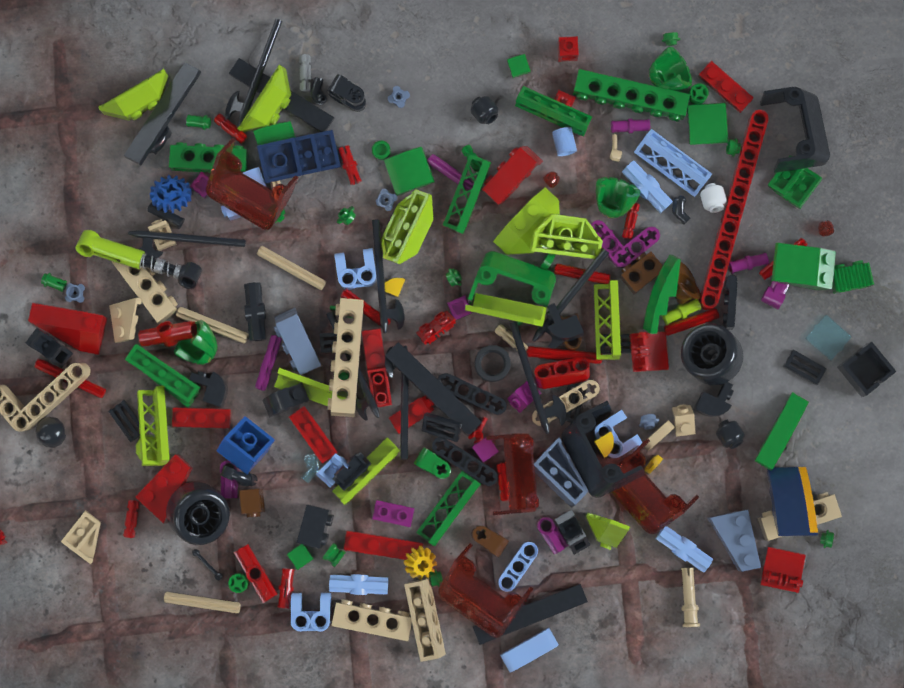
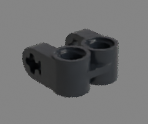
(344, 90)

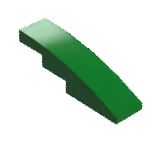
(664, 287)
(781, 431)

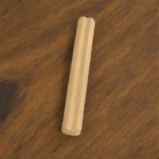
(291, 268)
(214, 325)
(202, 602)

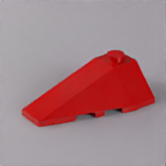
(71, 326)

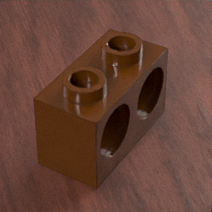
(645, 276)
(252, 502)

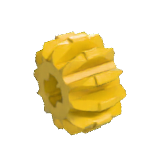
(424, 567)

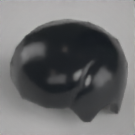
(50, 432)

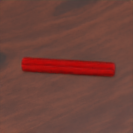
(559, 354)
(56, 371)

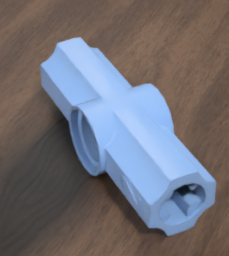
(648, 186)
(684, 549)
(358, 584)

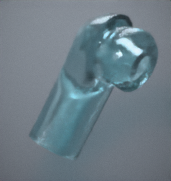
(312, 467)

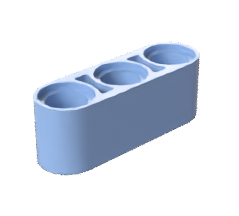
(516, 576)
(529, 650)

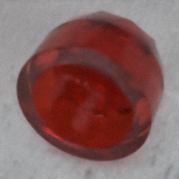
(551, 179)
(822, 228)

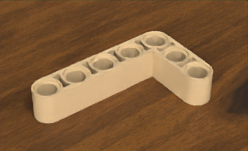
(42, 400)

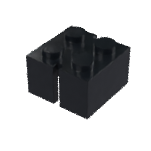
(865, 368)
(314, 526)

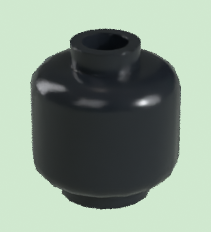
(484, 110)
(730, 434)

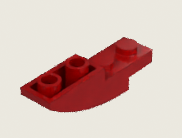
(376, 366)

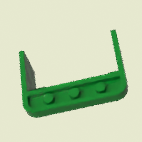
(498, 263)

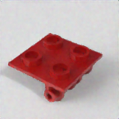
(441, 322)
(649, 351)
(783, 570)

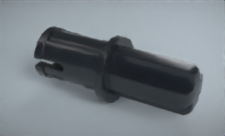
(170, 217)

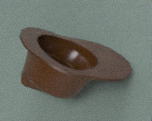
(686, 286)

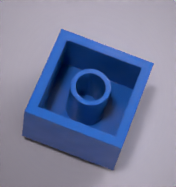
(245, 445)

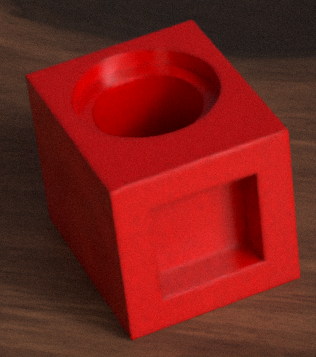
(568, 49)

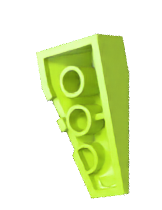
(606, 530)

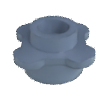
(393, 97)
(381, 199)
(71, 289)
(648, 421)

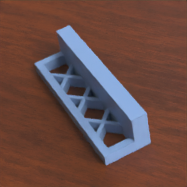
(677, 158)

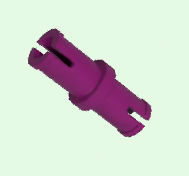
(630, 125)
(748, 262)

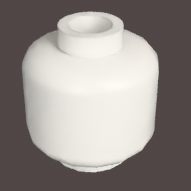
(713, 198)

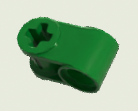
(429, 462)

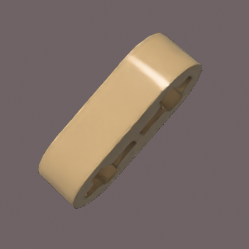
(659, 434)

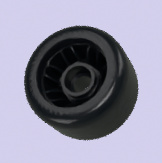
(700, 347)
(208, 521)

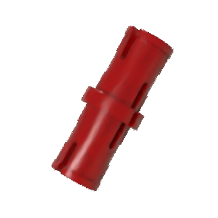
(349, 165)
(287, 575)

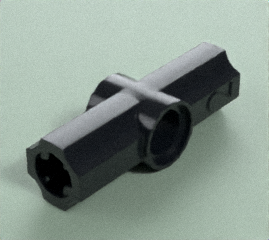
(255, 311)

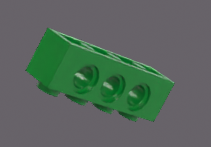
(178, 155)

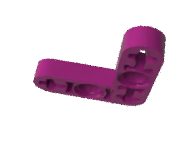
(619, 248)

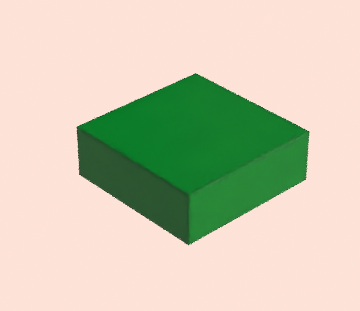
(518, 66)
(300, 556)

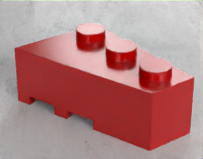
(511, 174)
(163, 485)

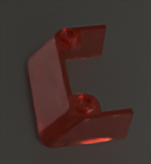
(243, 193)
(519, 472)
(645, 500)
(477, 600)

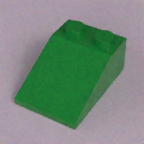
(803, 266)

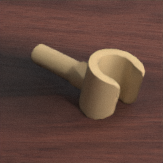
(615, 154)

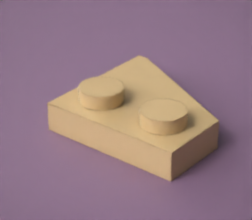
(124, 319)
(83, 536)

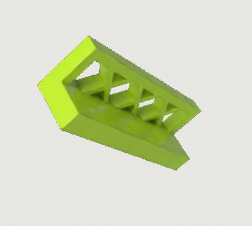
(508, 309)
(614, 325)
(315, 390)
(159, 423)
(379, 458)

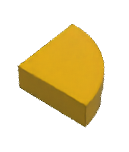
(394, 286)
(605, 444)
(654, 462)

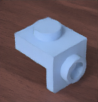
(330, 468)

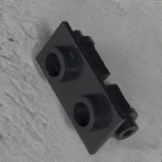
(346, 477)

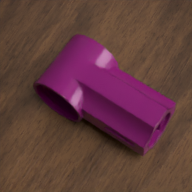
(775, 294)
(229, 487)
(552, 536)

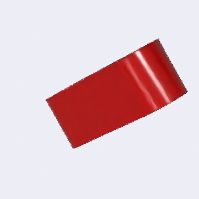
(570, 369)

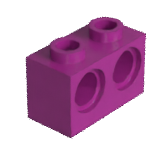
(393, 513)

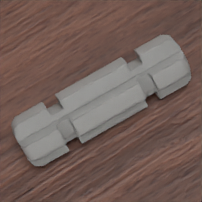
(305, 72)

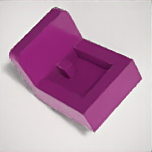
(521, 397)

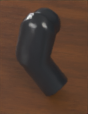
(316, 92)
(678, 209)

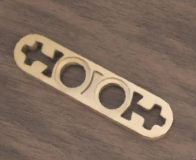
(569, 406)

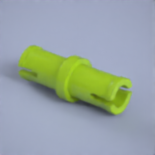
(682, 311)

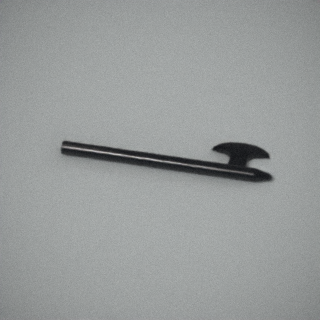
(233, 104)
(148, 237)
(569, 296)
(397, 313)
(368, 400)
(404, 407)
(558, 408)

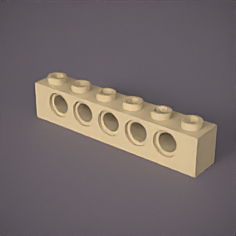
(346, 308)

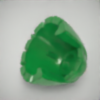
(670, 71)
(615, 196)
(200, 348)

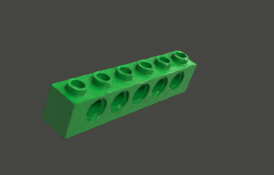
(604, 82)

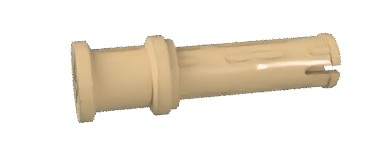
(690, 608)

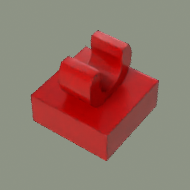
(565, 98)

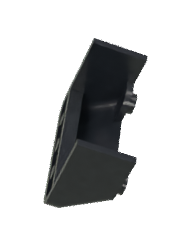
(813, 150)
(597, 479)

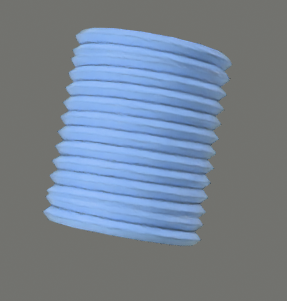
(564, 141)

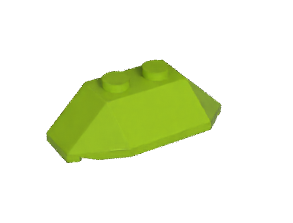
(137, 99)
(269, 102)
(407, 227)
(518, 233)
(566, 237)

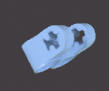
(357, 272)
(623, 447)
(296, 610)

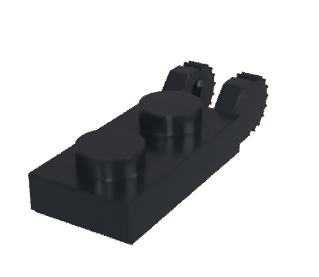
(730, 301)

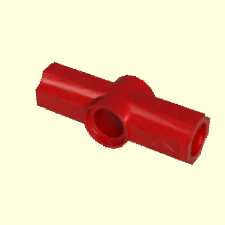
(167, 333)
(249, 561)

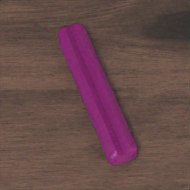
(449, 171)
(268, 362)

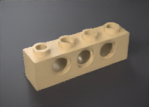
(159, 312)
(829, 512)
(425, 619)
(342, 620)

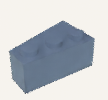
(296, 341)
(560, 474)
(738, 538)

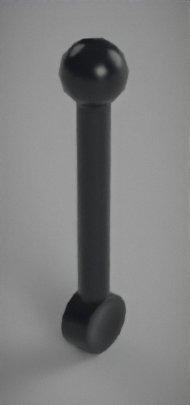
(218, 576)

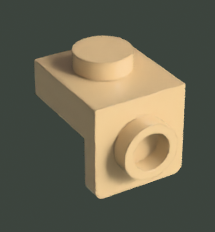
(161, 226)
(684, 420)

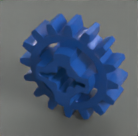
(172, 194)

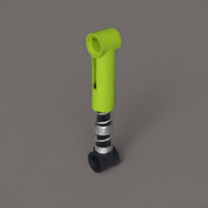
(92, 244)

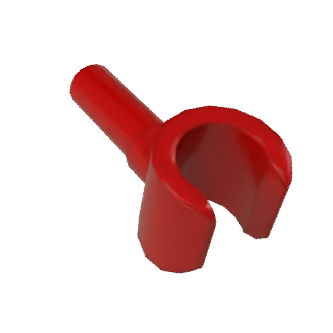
(478, 433)

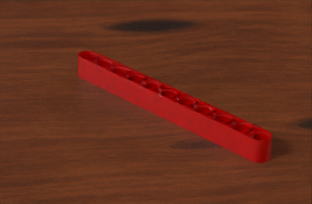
(737, 201)

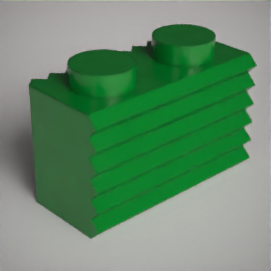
(852, 277)

